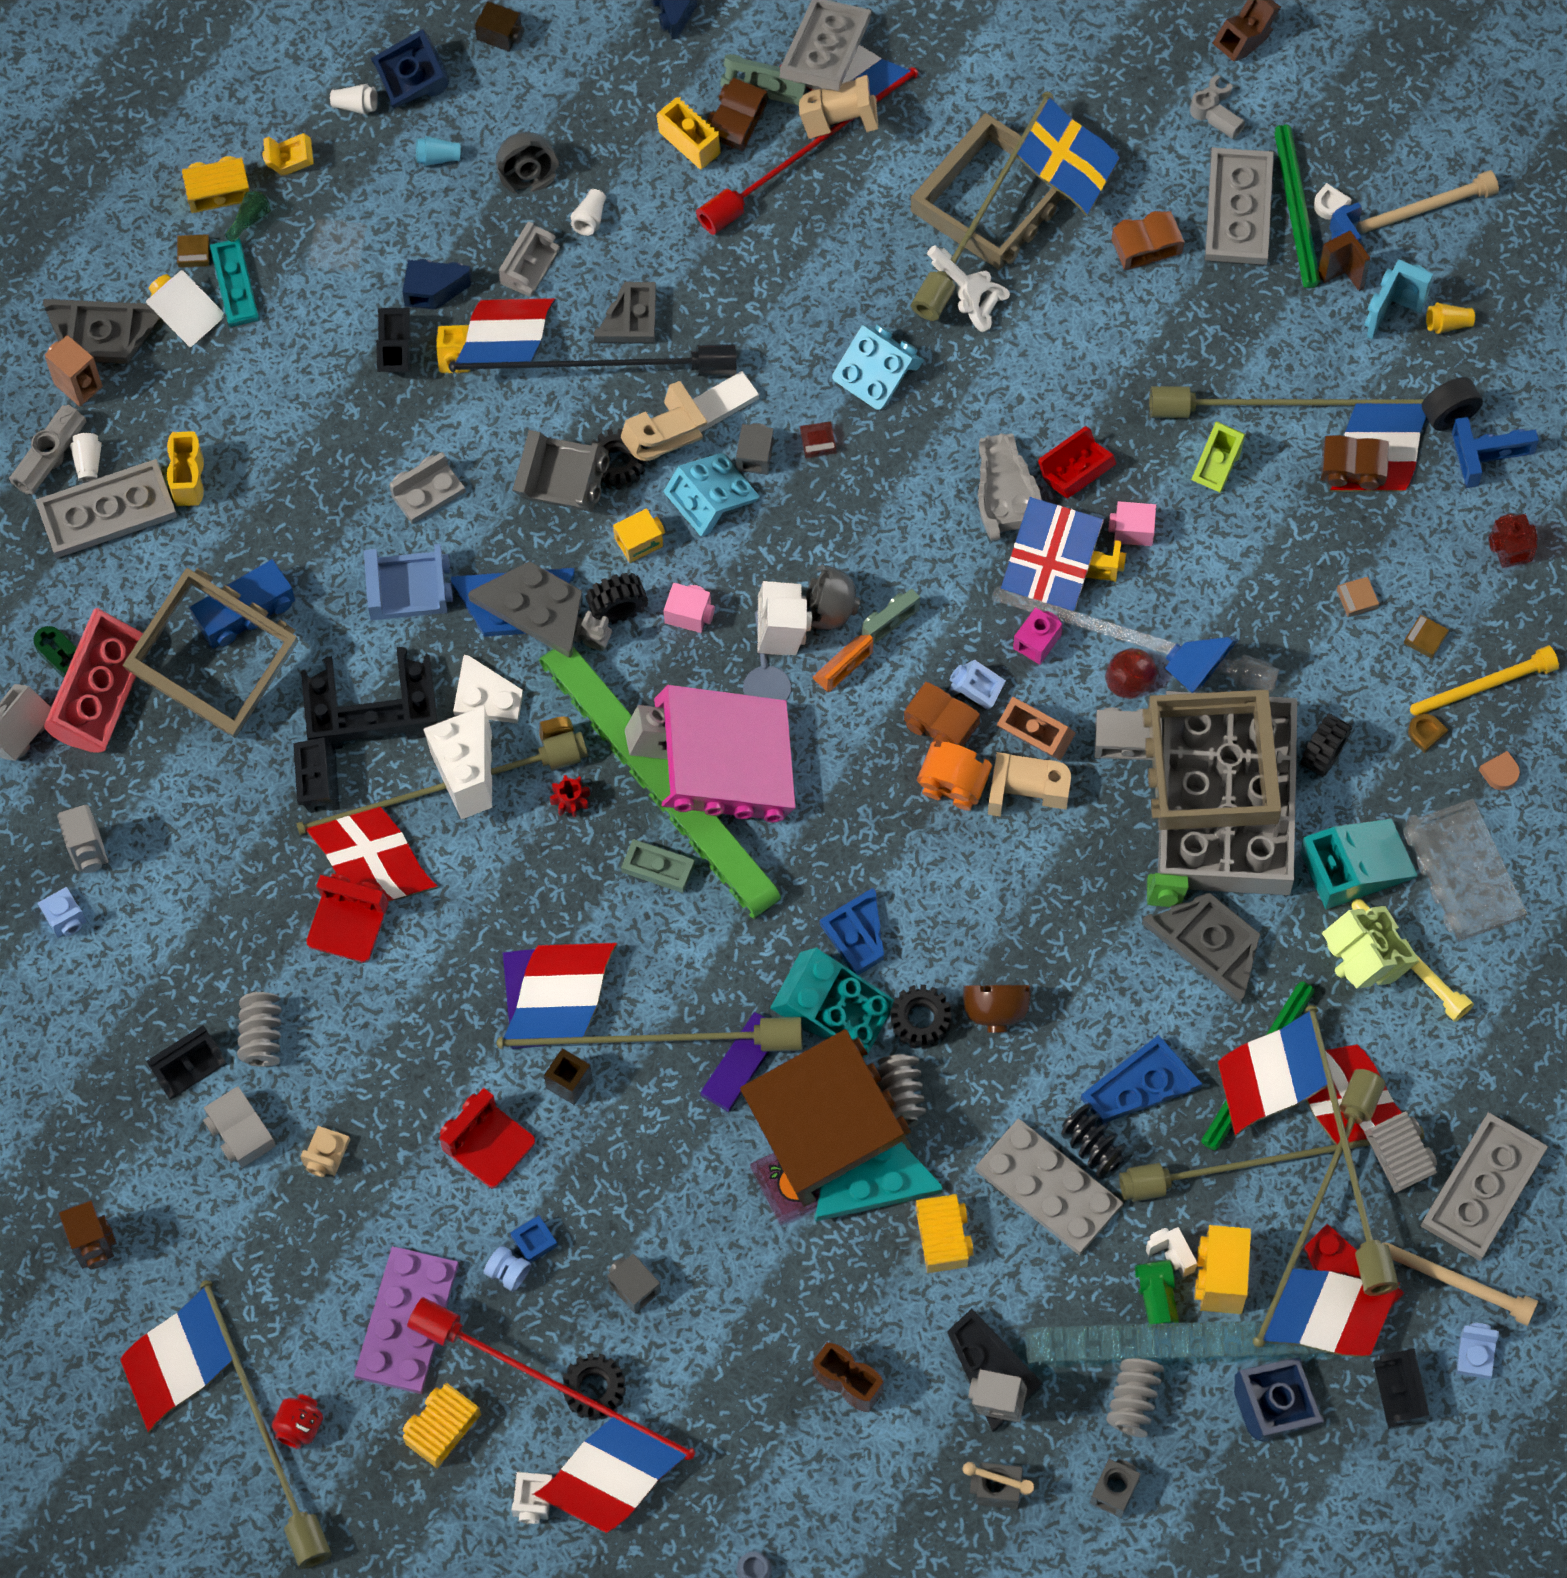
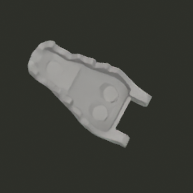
(1003, 485)

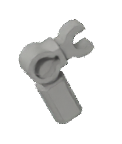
(1205, 106)
(593, 632)

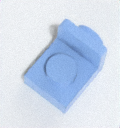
(976, 683)
(62, 913)
(1477, 1350)

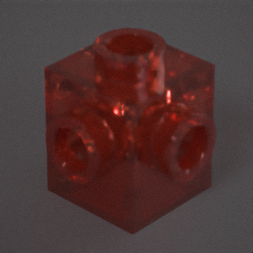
(1513, 540)

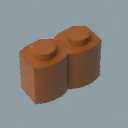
(1147, 239)
(940, 716)

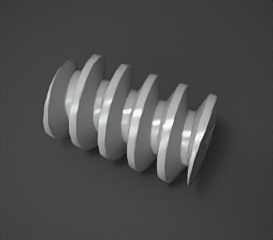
(256, 1029)
(897, 1078)
(1132, 1396)

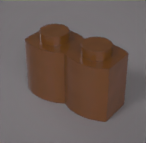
(738, 113)
(1354, 461)
(854, 1380)

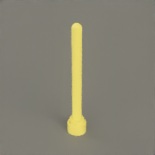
(1452, 1000)

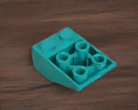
(1356, 860)
(832, 999)

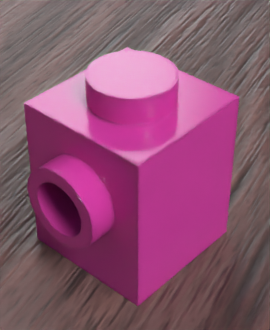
(1038, 635)

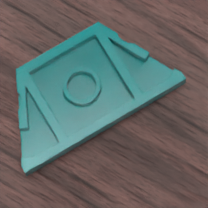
(877, 1183)

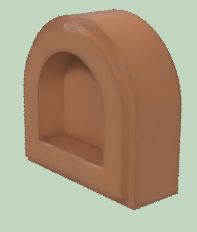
(1501, 771)

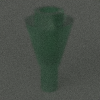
(252, 208)

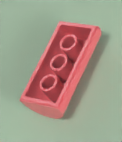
(94, 685)

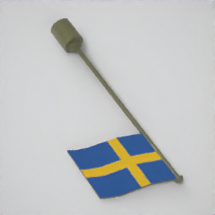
(1059, 155)

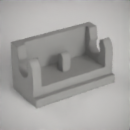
(528, 260)

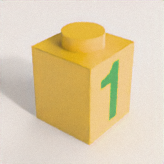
(639, 535)

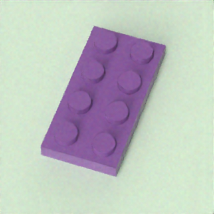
(391, 1351)

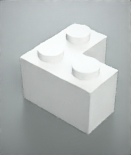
(782, 618)

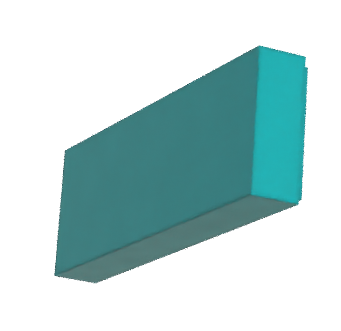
(234, 283)

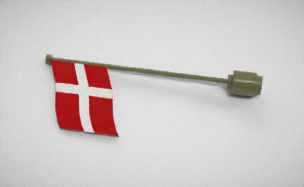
(373, 849)
(1152, 1180)

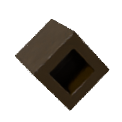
(499, 26)
(568, 1076)

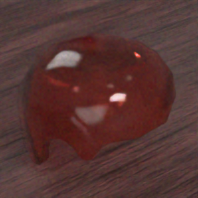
(1130, 673)

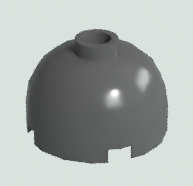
(528, 157)
(833, 597)

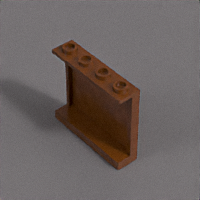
(825, 1113)

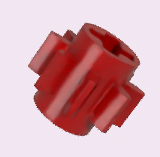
(573, 804)

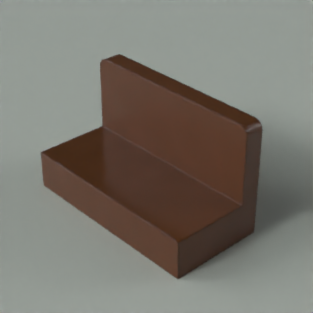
(1346, 256)

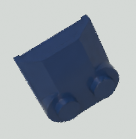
(411, 69)
(1275, 1399)

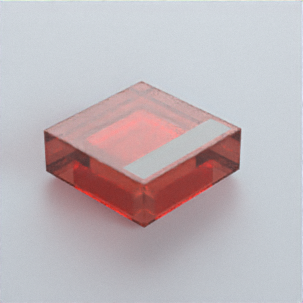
(817, 439)

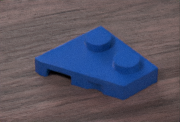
(856, 932)

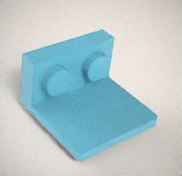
(708, 489)

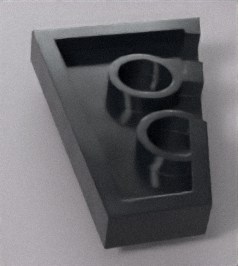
(983, 1349)

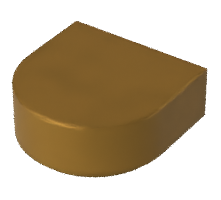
(555, 727)
(1426, 731)

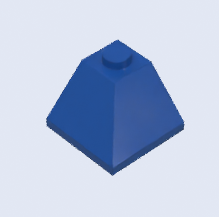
(1197, 660)

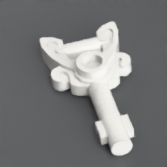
(970, 288)

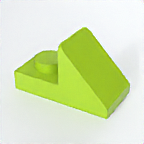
(1218, 456)

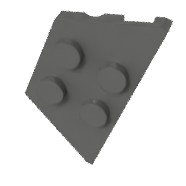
(104, 329)
(534, 604)
(1210, 940)

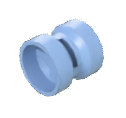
(507, 1268)

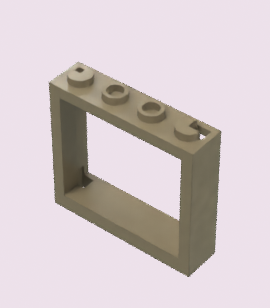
(922, 200)
(228, 598)
(1213, 704)

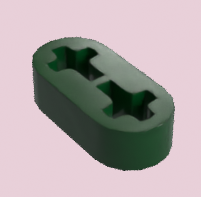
(52, 656)

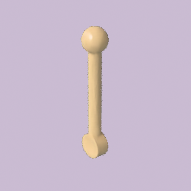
(1026, 1487)

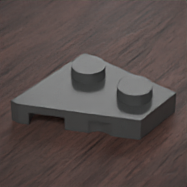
(630, 316)

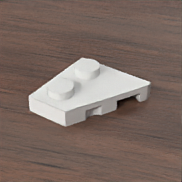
(483, 687)

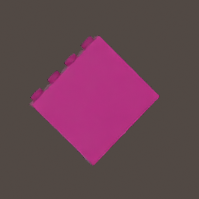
(727, 753)

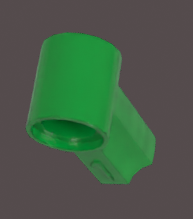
(1157, 1291)

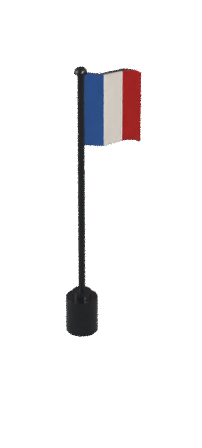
(511, 331)

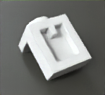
(1178, 1250)

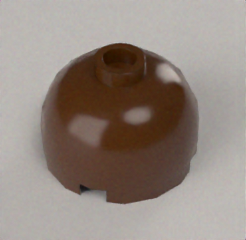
(996, 1005)

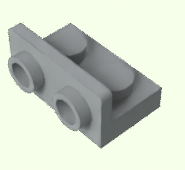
(426, 487)

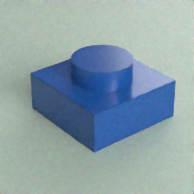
(533, 1239)

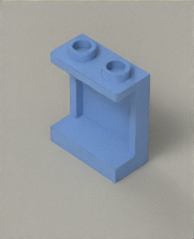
(407, 584)

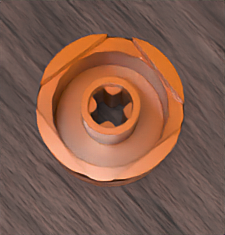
(953, 774)

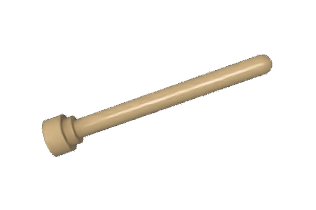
(1484, 184)
(1520, 1307)

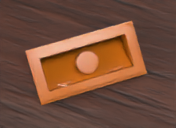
(844, 662)

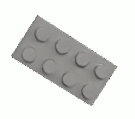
(825, 44)
(1239, 206)
(106, 508)
(1049, 1186)
(1484, 1186)

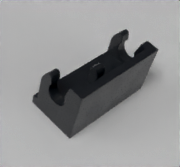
(316, 775)
(186, 1062)
(1401, 1389)

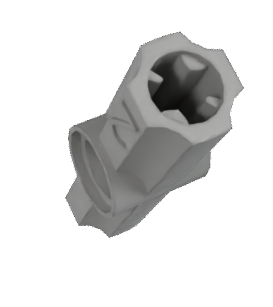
(38, 464)

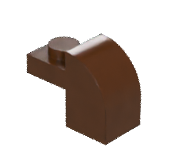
(1247, 30)

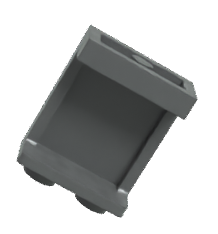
(561, 472)

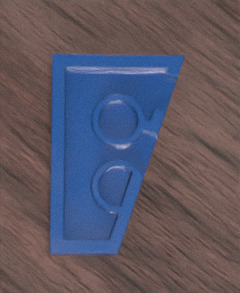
(1141, 1081)

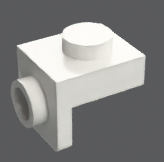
(525, 1505)

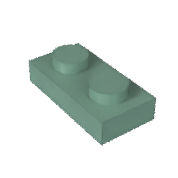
(898, 610)
(658, 866)

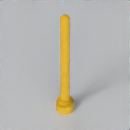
(1543, 661)

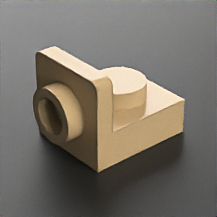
(325, 1152)

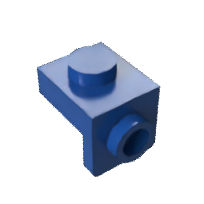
(1343, 220)

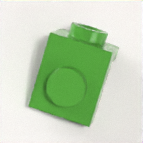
(1166, 889)

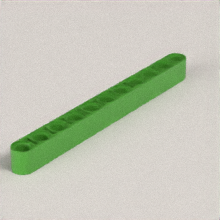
(706, 832)

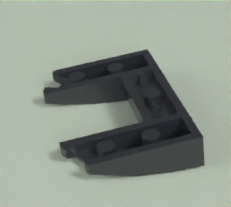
(374, 719)

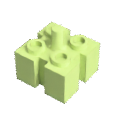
(1369, 947)

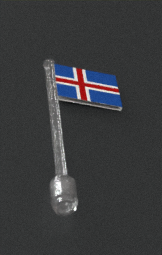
(1050, 571)

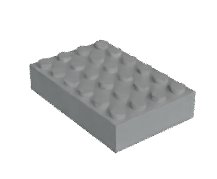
(1216, 765)

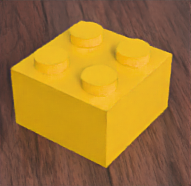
(1225, 1271)

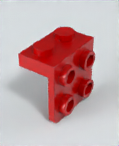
(347, 918)
(485, 1139)

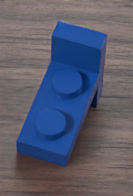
(1488, 448)

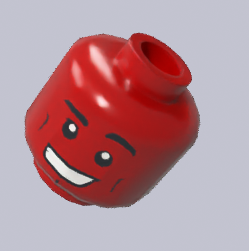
(297, 1421)

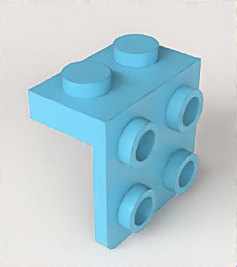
(1404, 285)
(875, 365)

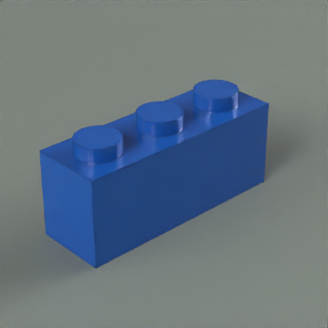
(262, 586)

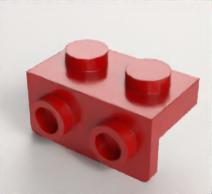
(1075, 463)

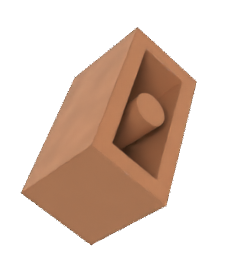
(73, 370)
(1036, 728)

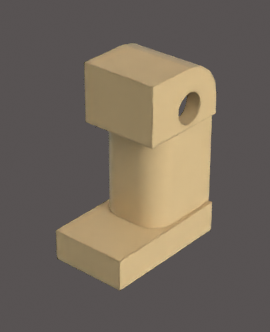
(838, 106)
(667, 430)
(1029, 778)

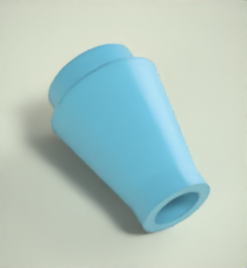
(436, 151)

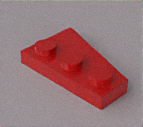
(1333, 1253)

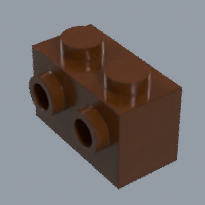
(88, 1235)

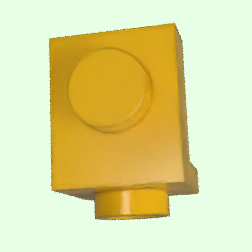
(288, 155)

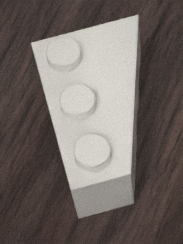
(464, 759)

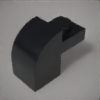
(394, 340)

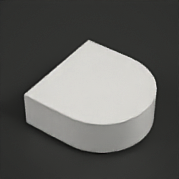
(1329, 200)

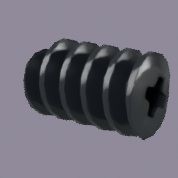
(1094, 1143)

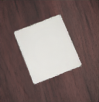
(185, 308)

